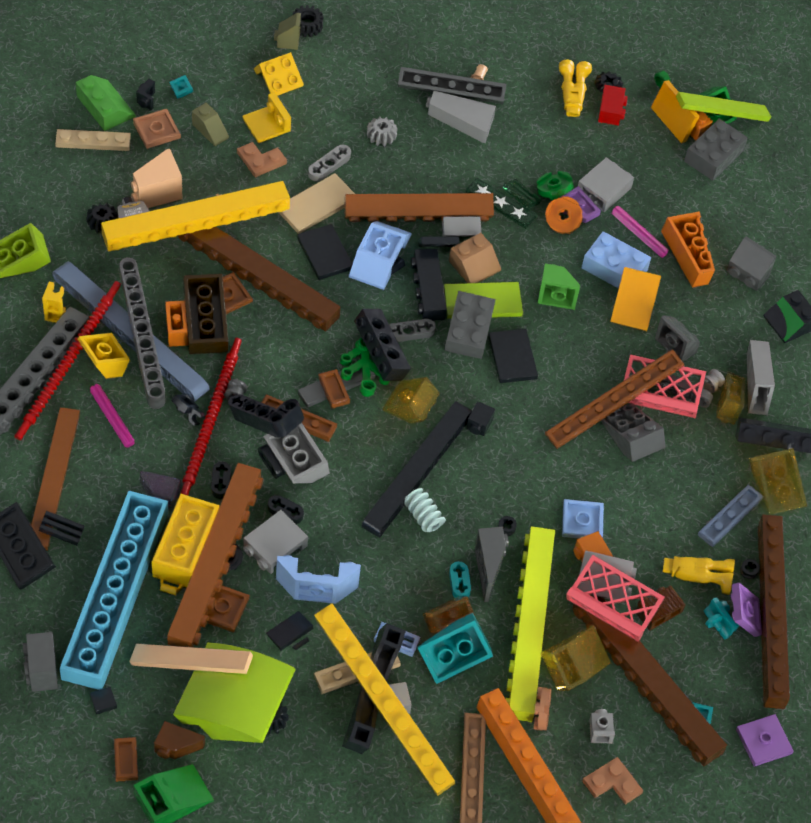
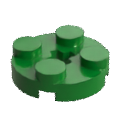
(554, 185)

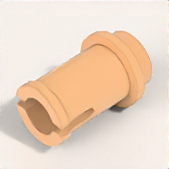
(480, 72)

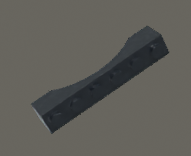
(365, 712)

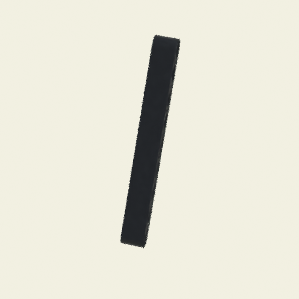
(417, 469)

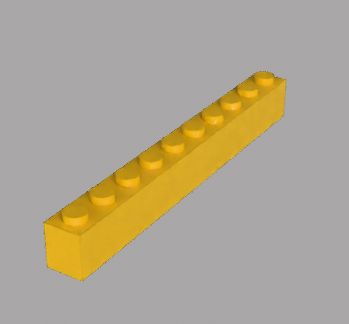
(195, 216)
(385, 699)

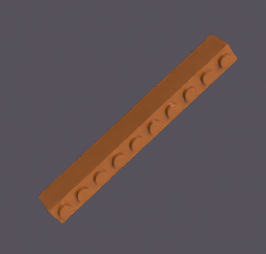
(214, 557)

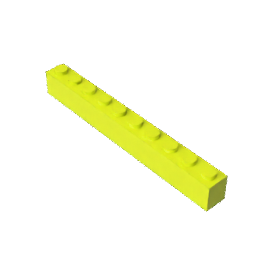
(531, 622)

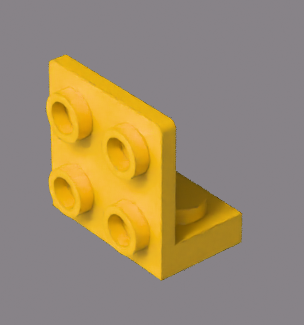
(280, 74)
(269, 121)

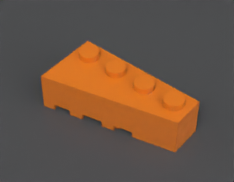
(689, 247)

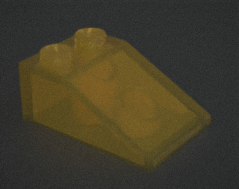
(779, 481)

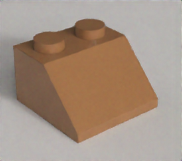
(475, 259)

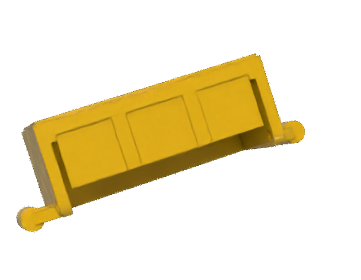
(183, 542)

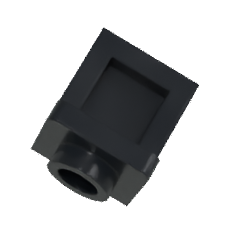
(145, 93)

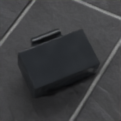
(290, 631)

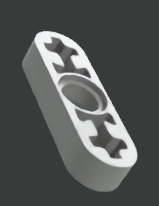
(330, 156)

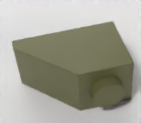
(288, 32)
(209, 124)

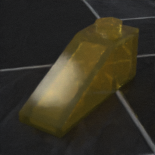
(731, 398)

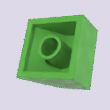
(558, 287)

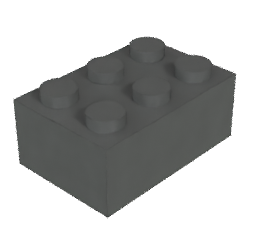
(715, 149)
(469, 324)

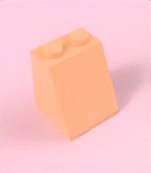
(158, 181)

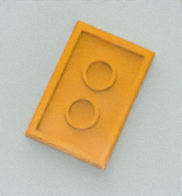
(668, 109)
(635, 299)

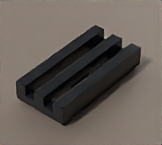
(63, 525)

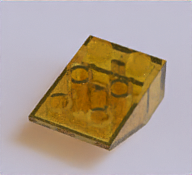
(576, 659)

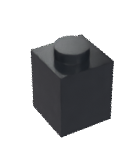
(480, 419)

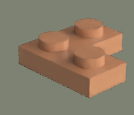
(258, 162)
(613, 776)

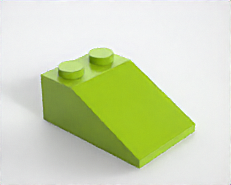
(23, 252)

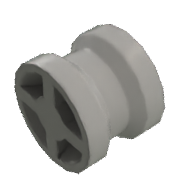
(713, 380)

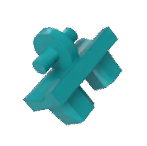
(719, 618)

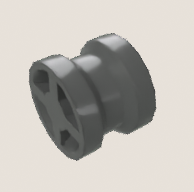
(235, 387)

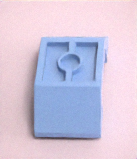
(378, 253)
(317, 587)

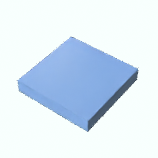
(582, 518)

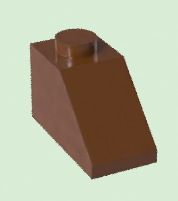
(177, 741)

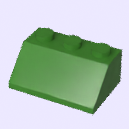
(103, 102)

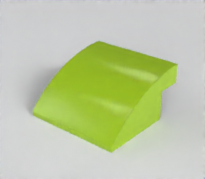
(235, 703)

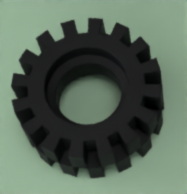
(312, 14)

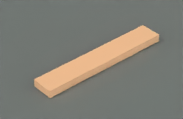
(191, 658)

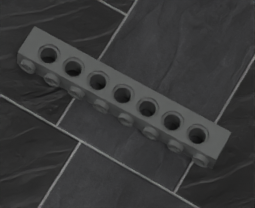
(36, 362)

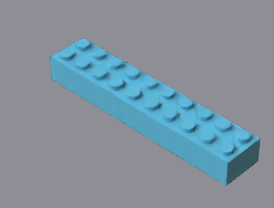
(114, 591)

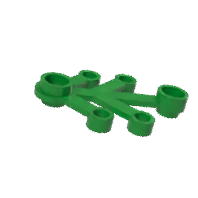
(367, 386)

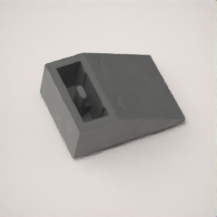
(634, 432)

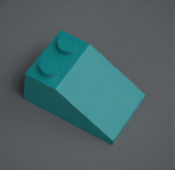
(455, 648)

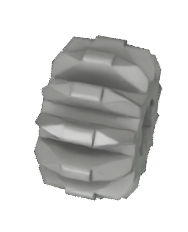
(382, 131)

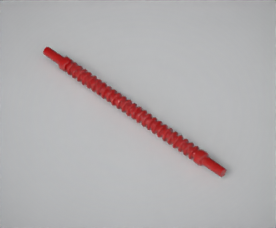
(30, 418)
(210, 418)

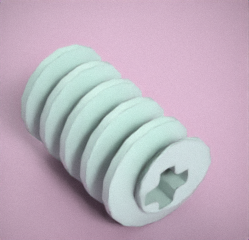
(423, 510)

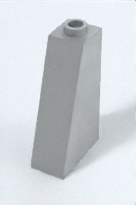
(462, 114)
(759, 377)

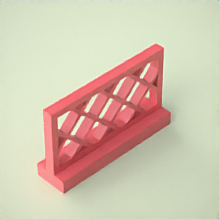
(666, 403)
(609, 614)

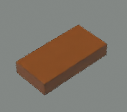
(334, 388)
(126, 759)

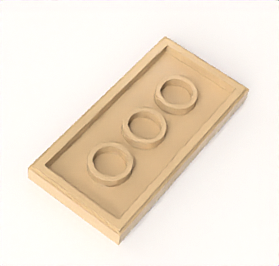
(316, 203)

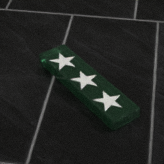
(504, 204)

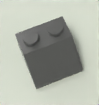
(751, 263)
(675, 336)

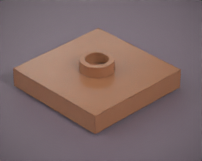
(156, 128)

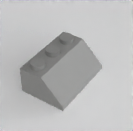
(299, 456)

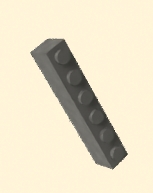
(451, 84)

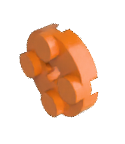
(561, 205)

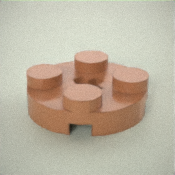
(542, 708)

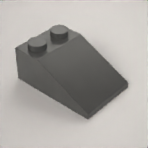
(489, 553)

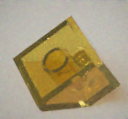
(412, 400)

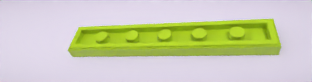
(723, 106)

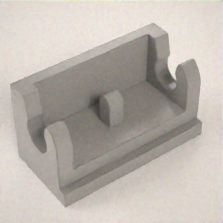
(461, 226)

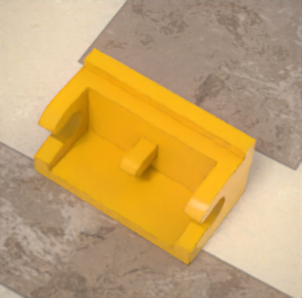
(53, 303)

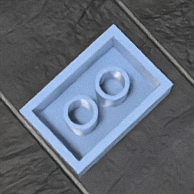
(610, 256)

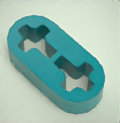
(464, 580)

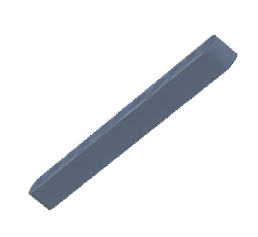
(118, 321)

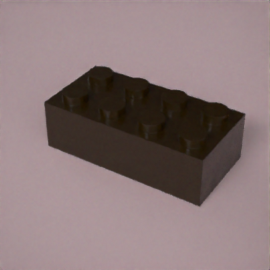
(205, 313)

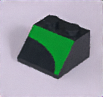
(790, 316)

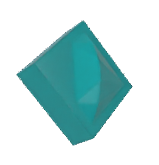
(181, 86)

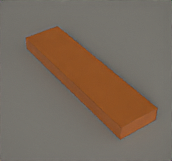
(313, 424)

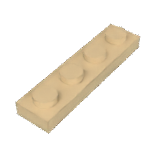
(93, 140)
(339, 676)

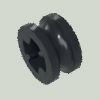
(509, 520)
(753, 564)

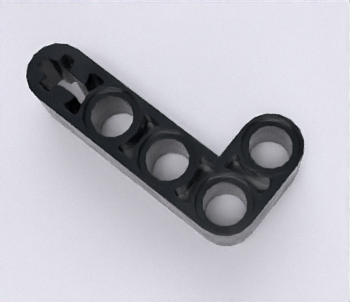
(265, 418)

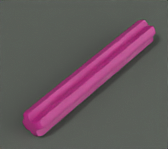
(640, 231)
(112, 416)

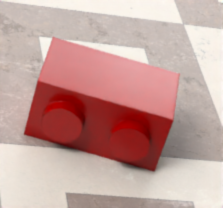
(612, 105)

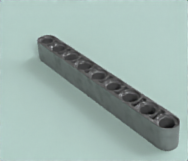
(142, 333)

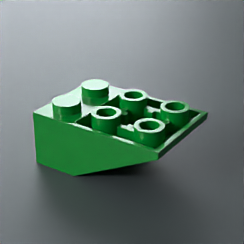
(172, 794)

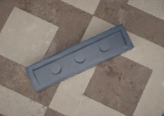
(730, 515)

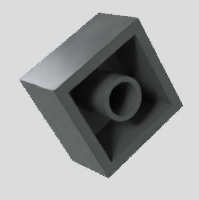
(40, 661)

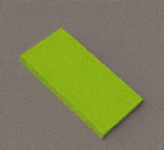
(507, 297)

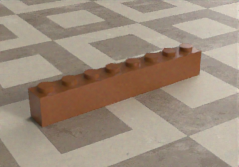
(417, 206)

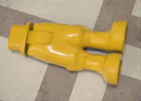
(574, 93)
(700, 569)

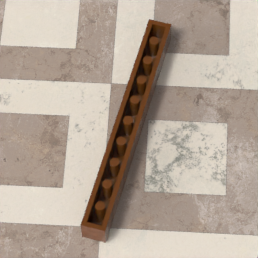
(265, 276)
(773, 612)
(658, 688)

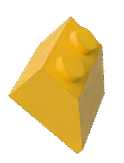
(105, 354)

